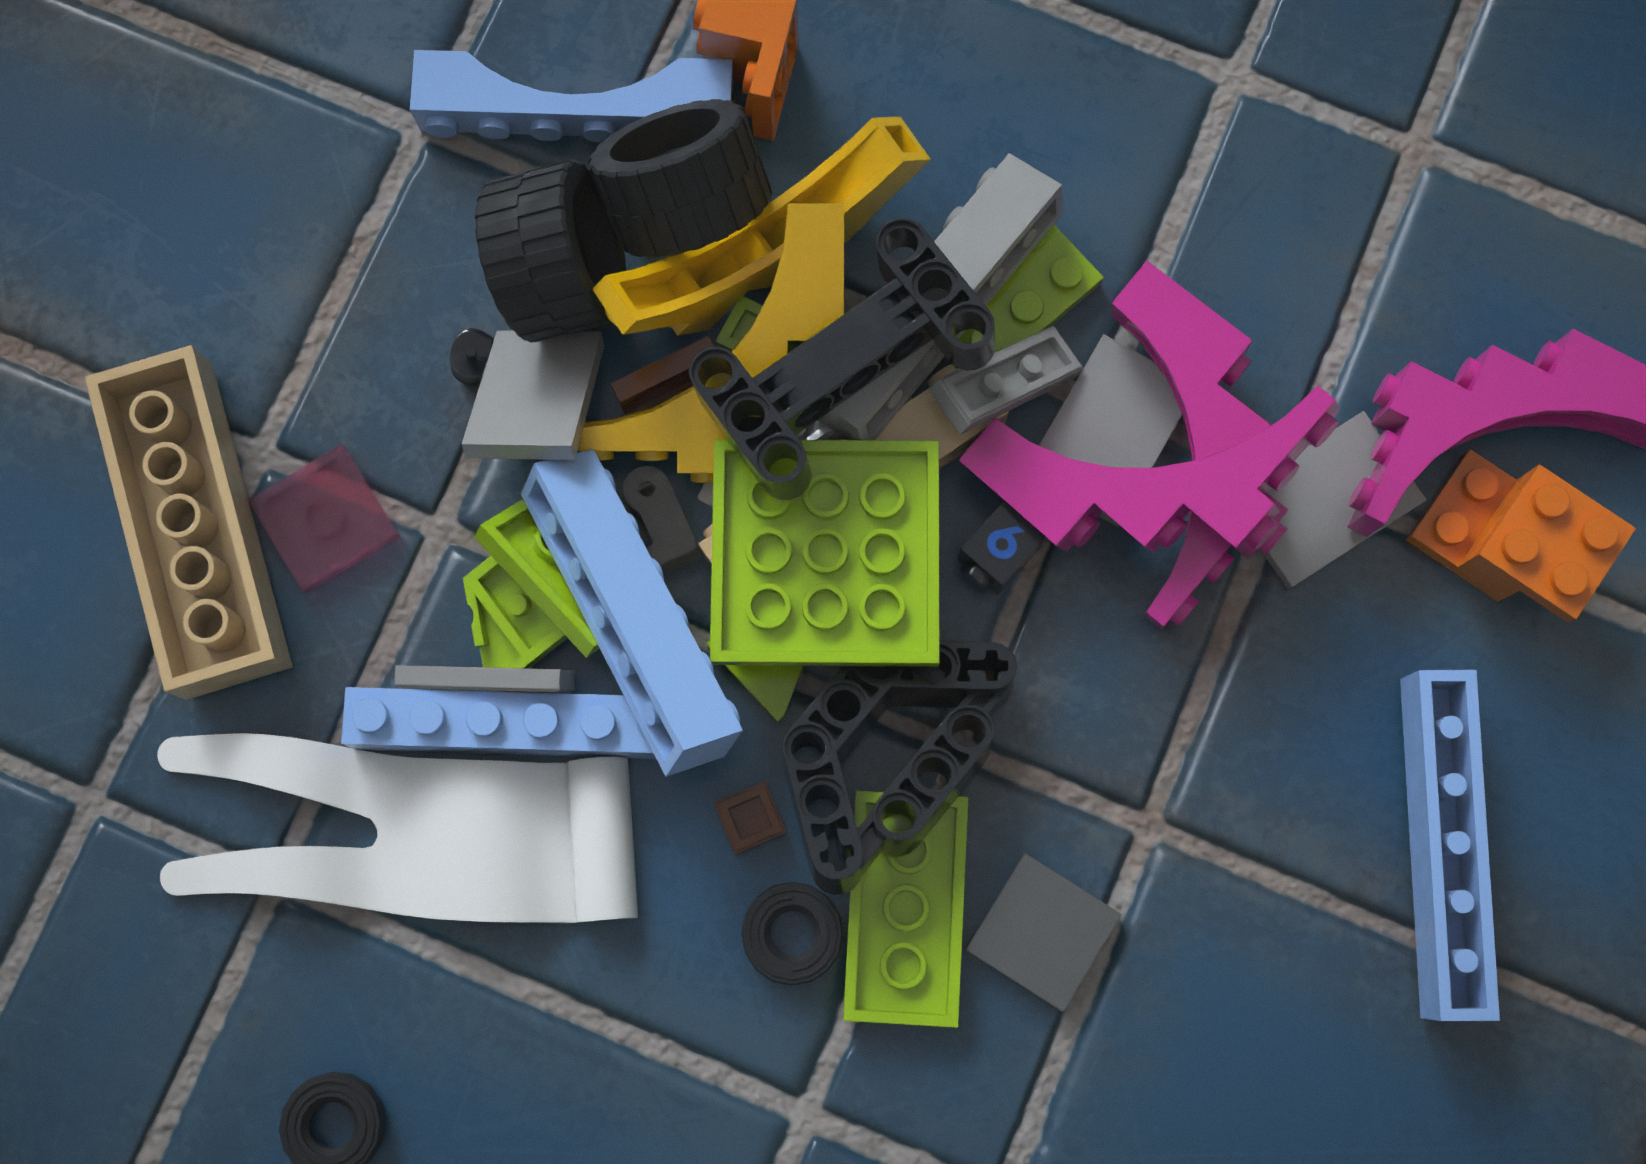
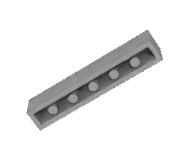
(986, 246)

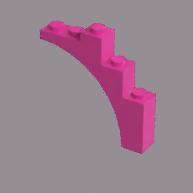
(1196, 356)
(1424, 414)
(1151, 503)

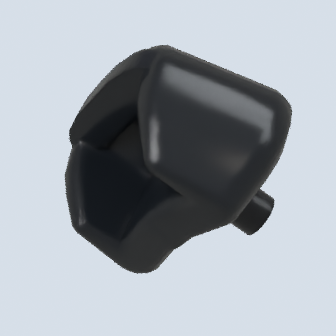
(470, 355)

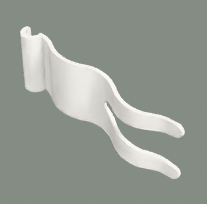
(449, 832)

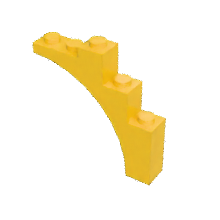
(703, 284)
(801, 303)

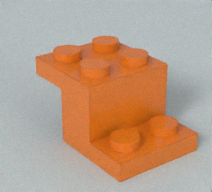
(763, 48)
(1521, 535)

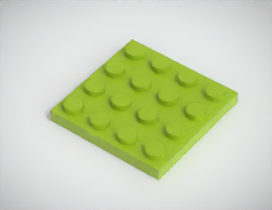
(835, 571)

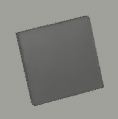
(1043, 932)

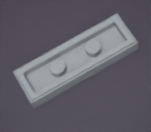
(1006, 380)
(485, 678)

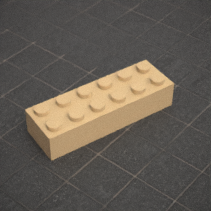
(187, 523)

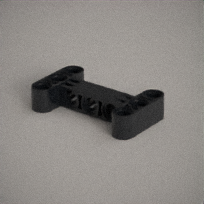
(845, 356)

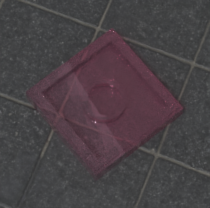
(324, 518)

